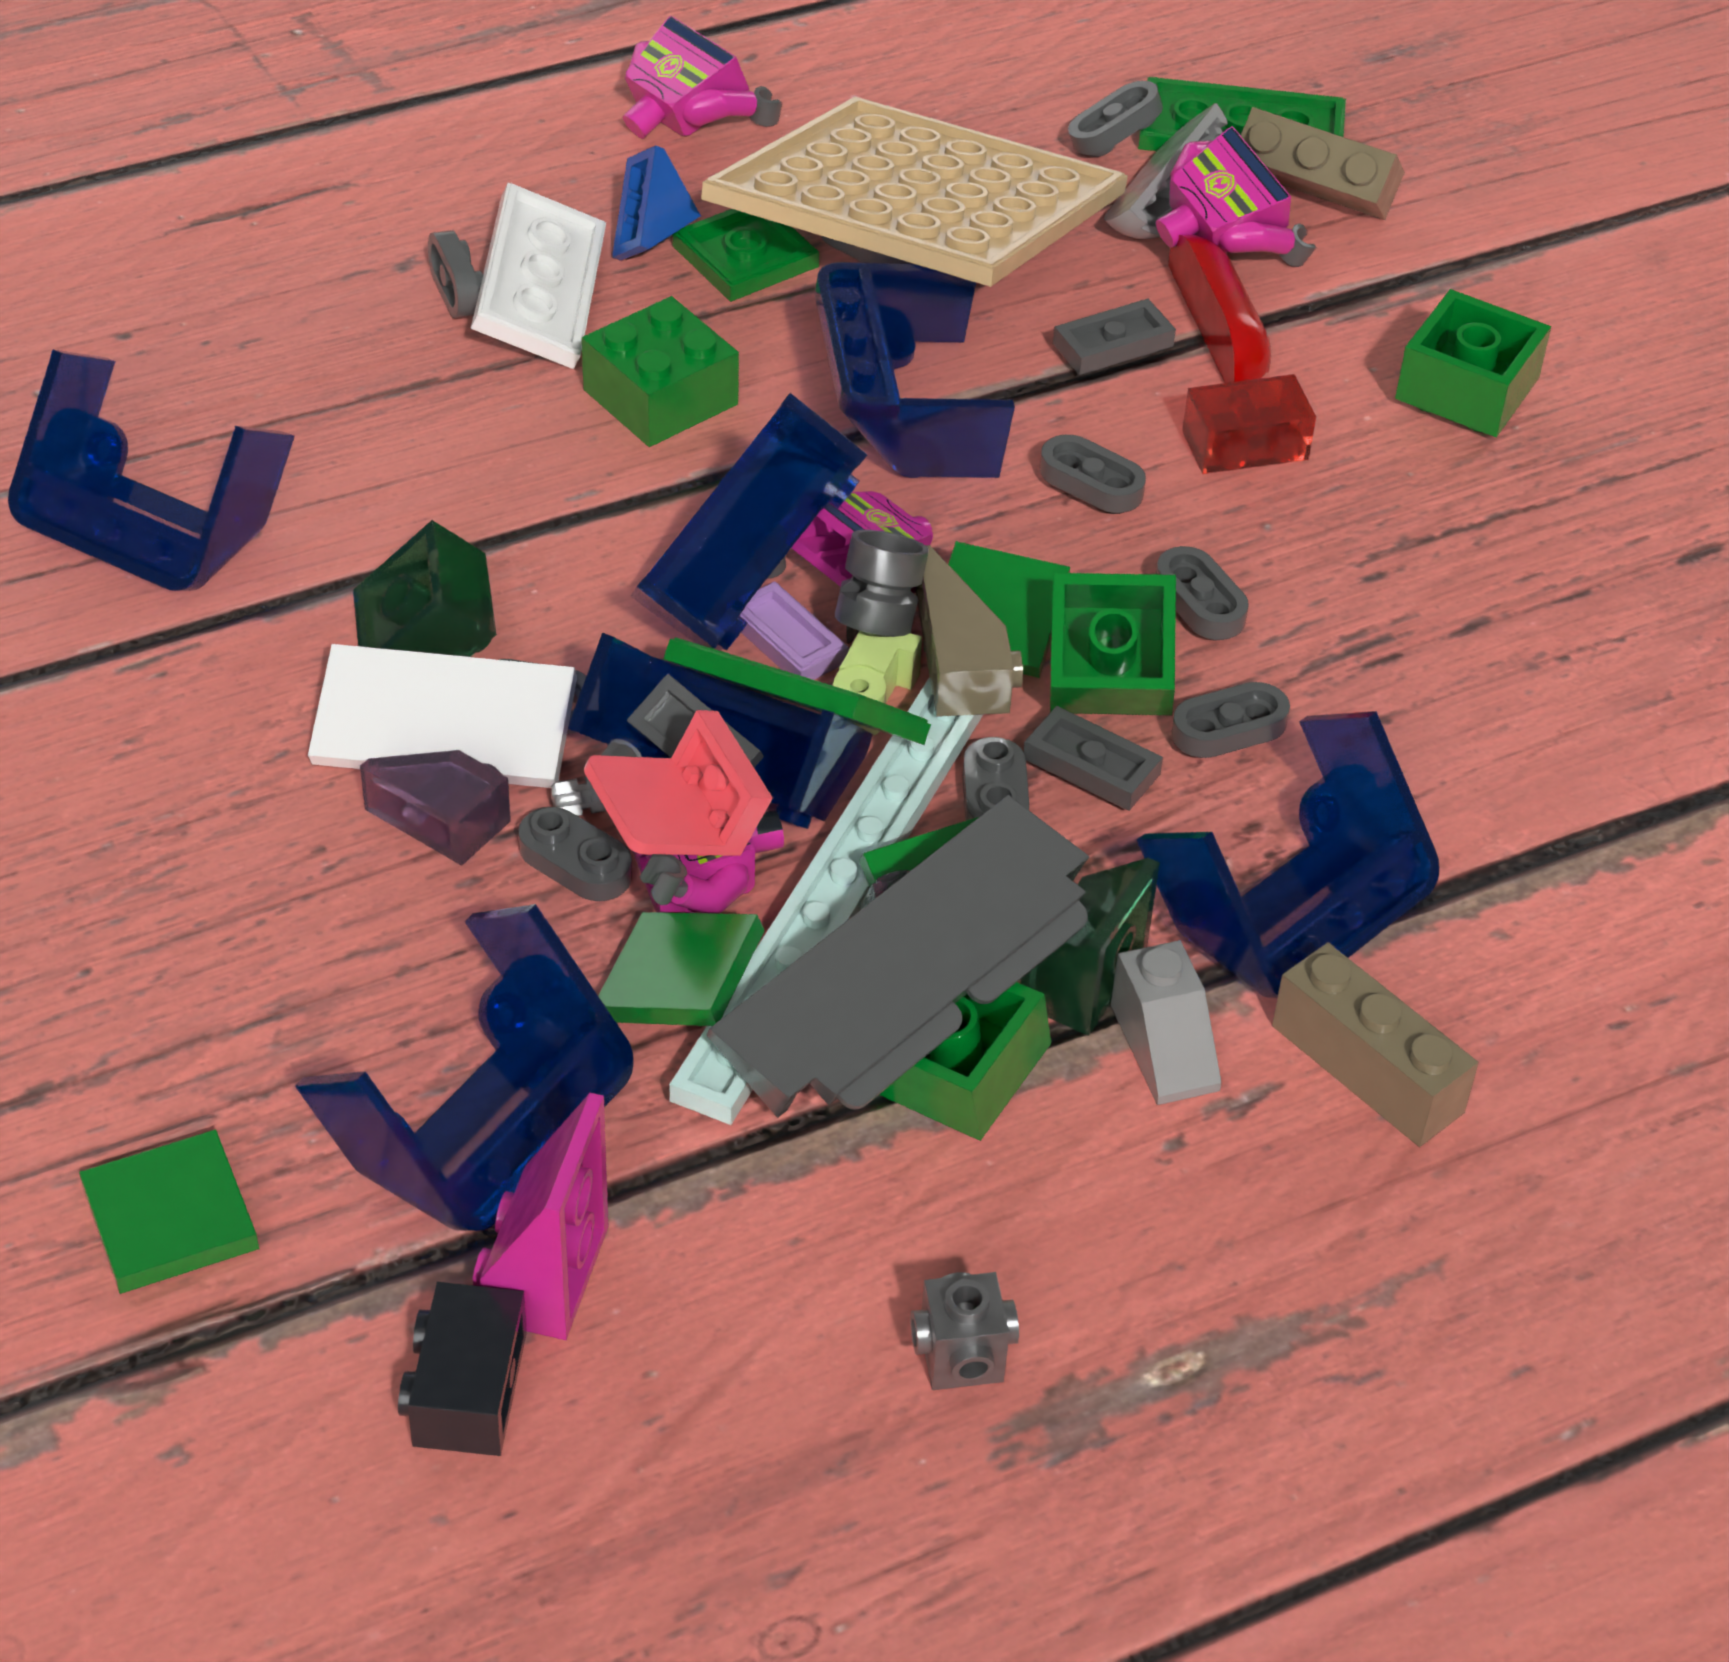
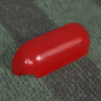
(1221, 308)

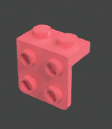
(687, 804)

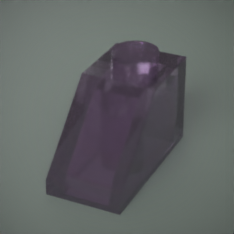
(439, 799)

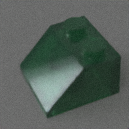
(428, 597)
(1082, 971)

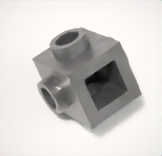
(964, 1330)

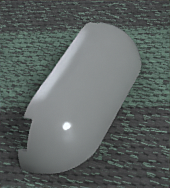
(1149, 192)

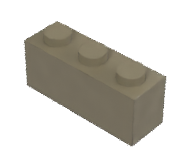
(1325, 163)
(1374, 1044)

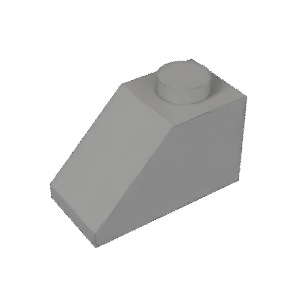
(1166, 1021)

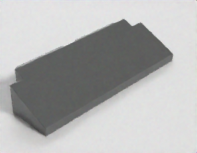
(890, 976)

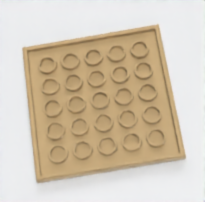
(917, 189)

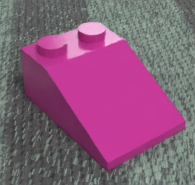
(553, 1223)

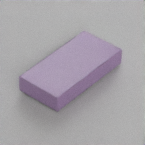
(791, 634)

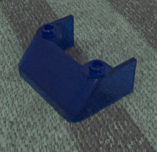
(869, 329)
(76, 492)
(750, 525)
(804, 752)
(1355, 878)
(550, 1053)

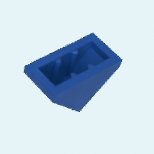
(651, 203)

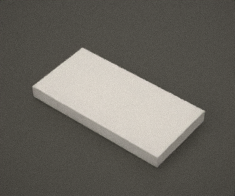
(539, 276)
(429, 702)

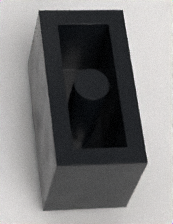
(465, 1368)

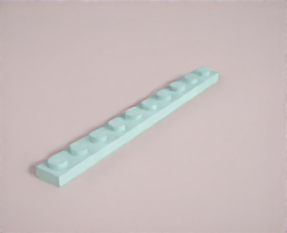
(831, 888)

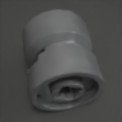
(880, 592)

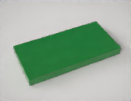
(1187, 99)
(798, 690)

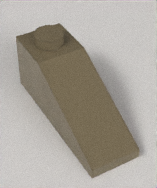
(964, 646)

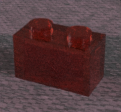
(1248, 423)

